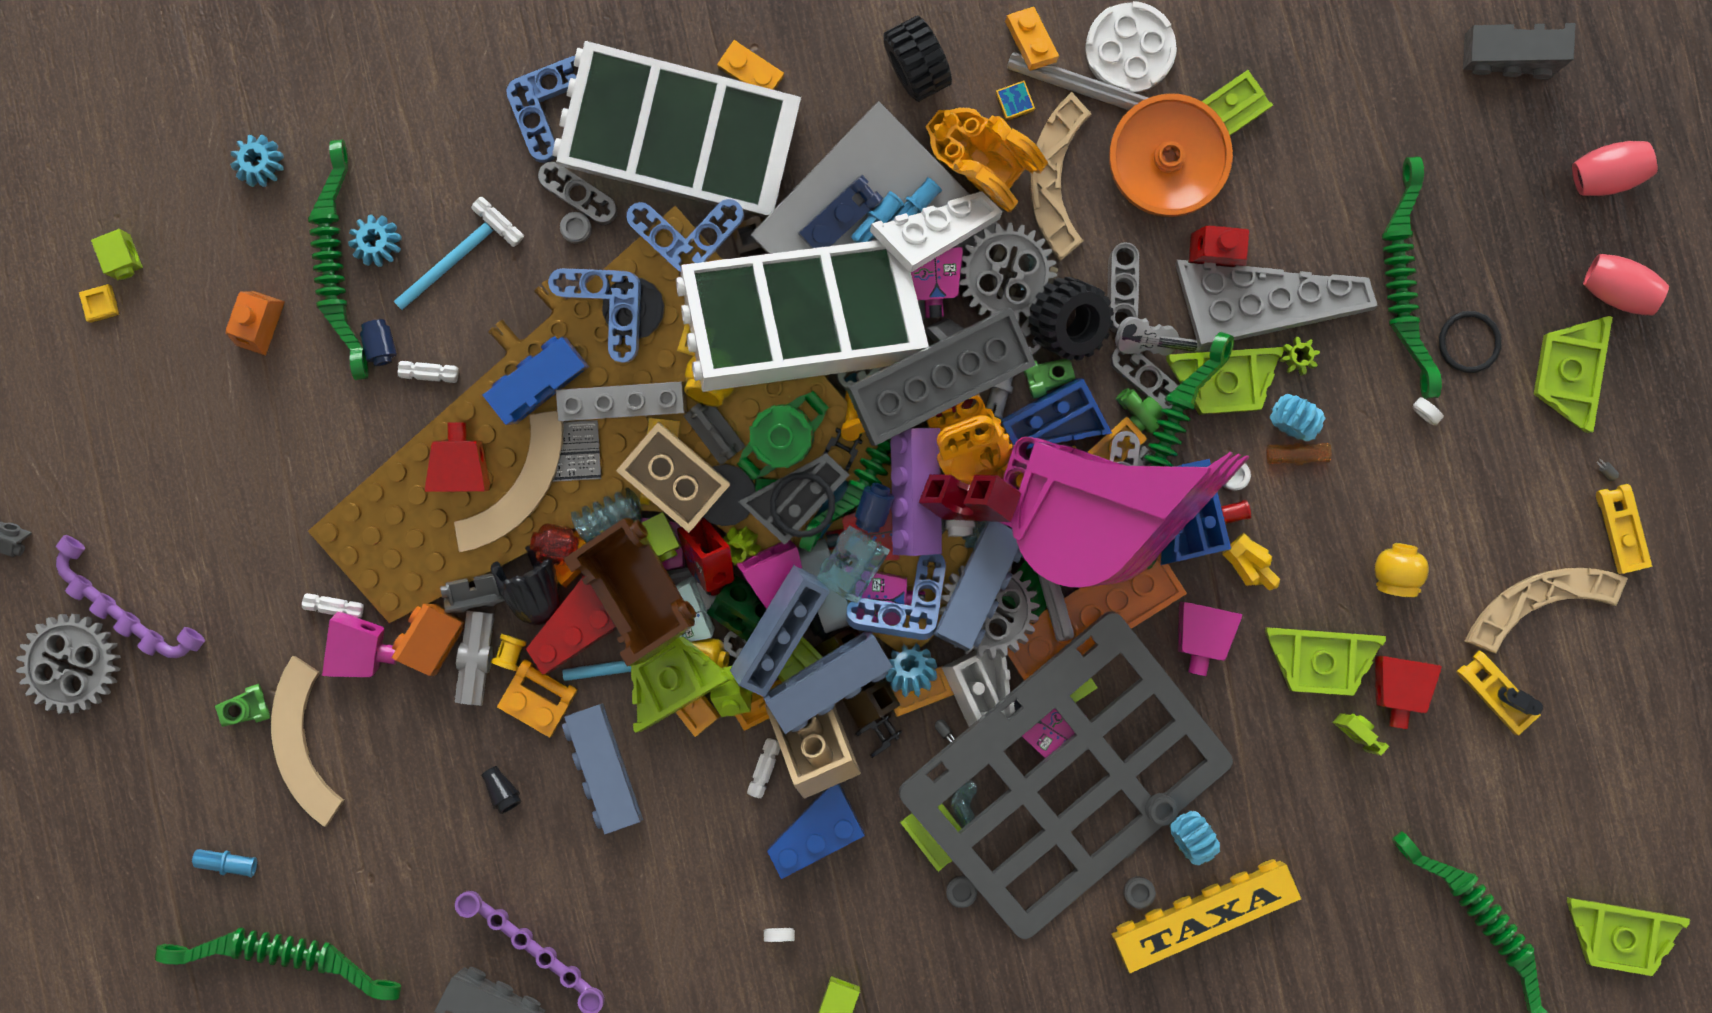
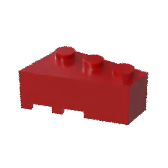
(571, 629)

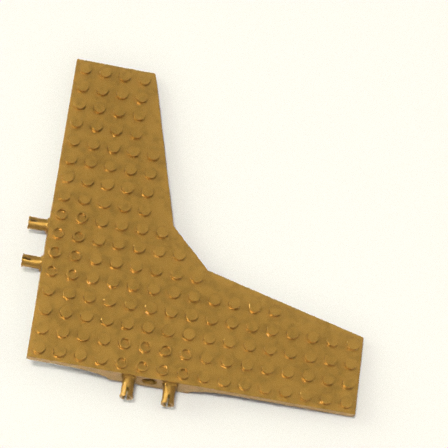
(404, 540)

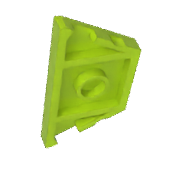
(1573, 370)
(1237, 385)
(1323, 659)
(672, 681)
(1624, 936)

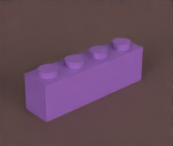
(912, 460)

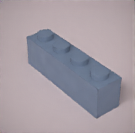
(978, 587)
(779, 631)
(827, 682)
(603, 769)

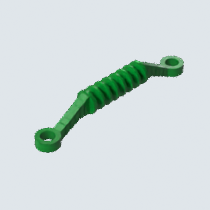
(324, 215)
(1405, 325)
(1183, 399)
(854, 491)
(1462, 882)
(328, 959)

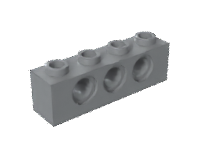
(621, 401)

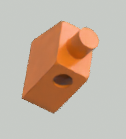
(254, 321)

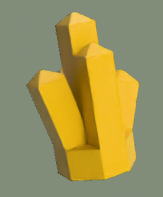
(1252, 562)

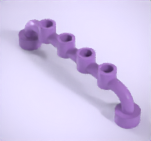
(104, 605)
(470, 903)

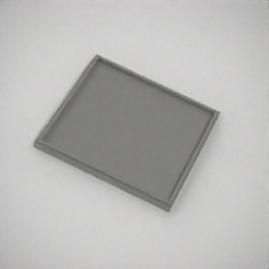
(887, 159)

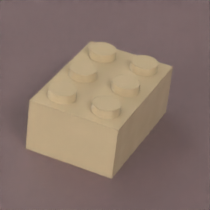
(673, 477)
(817, 754)

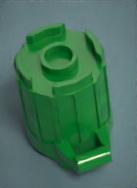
(782, 435)

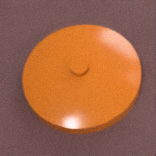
(1170, 155)

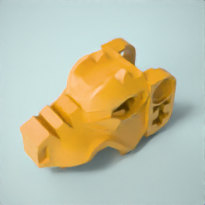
(984, 151)
(965, 452)

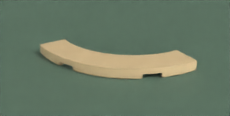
(1046, 187)
(527, 491)
(1538, 591)
(291, 745)

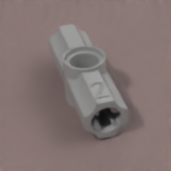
(474, 658)

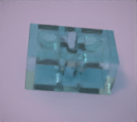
(866, 558)

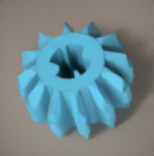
(266, 166)
(367, 234)
(1297, 417)
(911, 670)
(1195, 838)

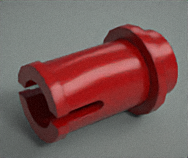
(1236, 512)

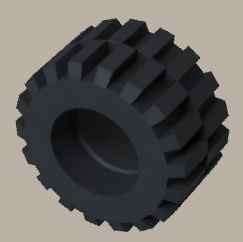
(917, 58)
(1088, 327)

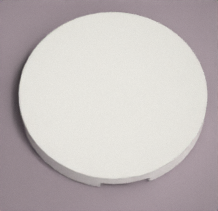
(1131, 46)

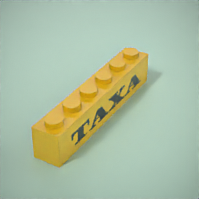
(1205, 915)

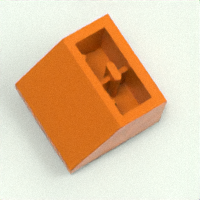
(428, 639)

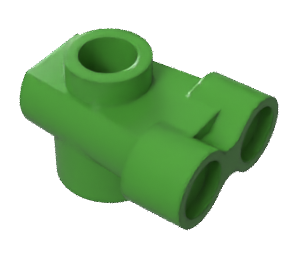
(1042, 379)
(1143, 413)
(251, 705)

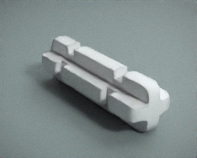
(497, 221)
(428, 371)
(331, 605)
(764, 768)

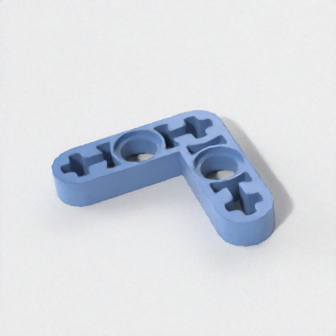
(538, 94)
(679, 243)
(617, 301)
(917, 610)

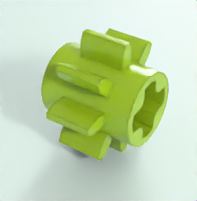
(1308, 356)
(742, 544)

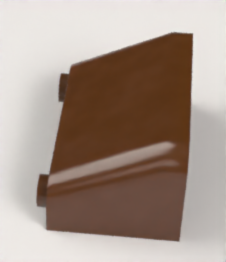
(633, 589)

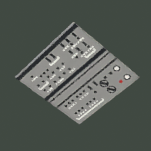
(579, 452)

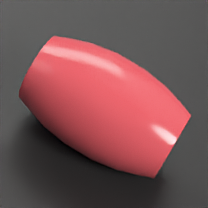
(1614, 168)
(1626, 284)

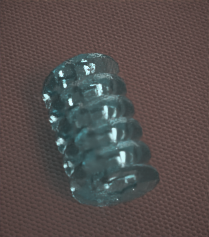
(604, 517)

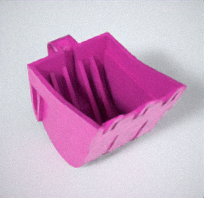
(1098, 519)

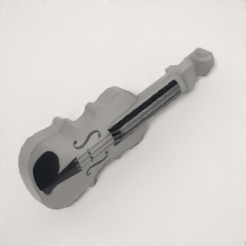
(1137, 336)

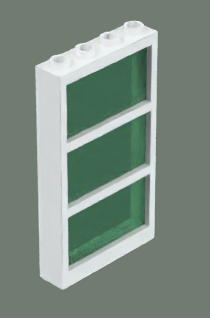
(676, 129)
(798, 314)

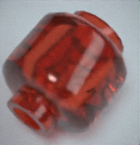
(553, 543)

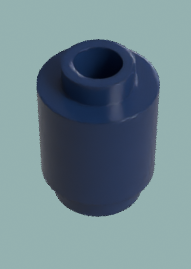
(377, 342)
(874, 507)

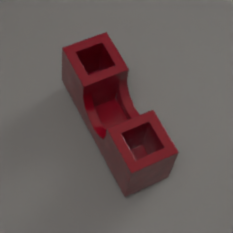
(984, 500)

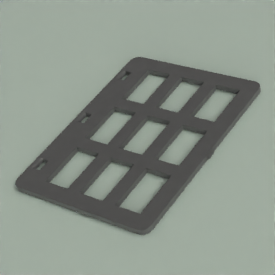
(994, 733)

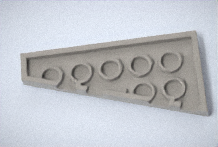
(1265, 300)

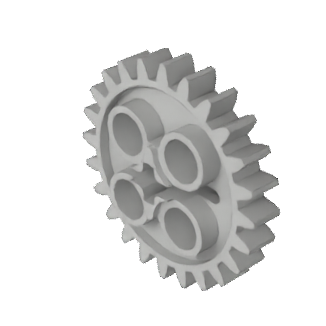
(980, 263)
(1011, 631)
(59, 689)

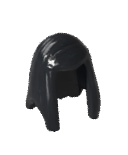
(534, 595)

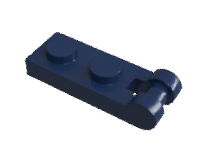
(840, 215)

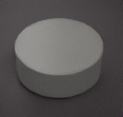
(575, 227)

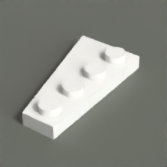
(932, 232)

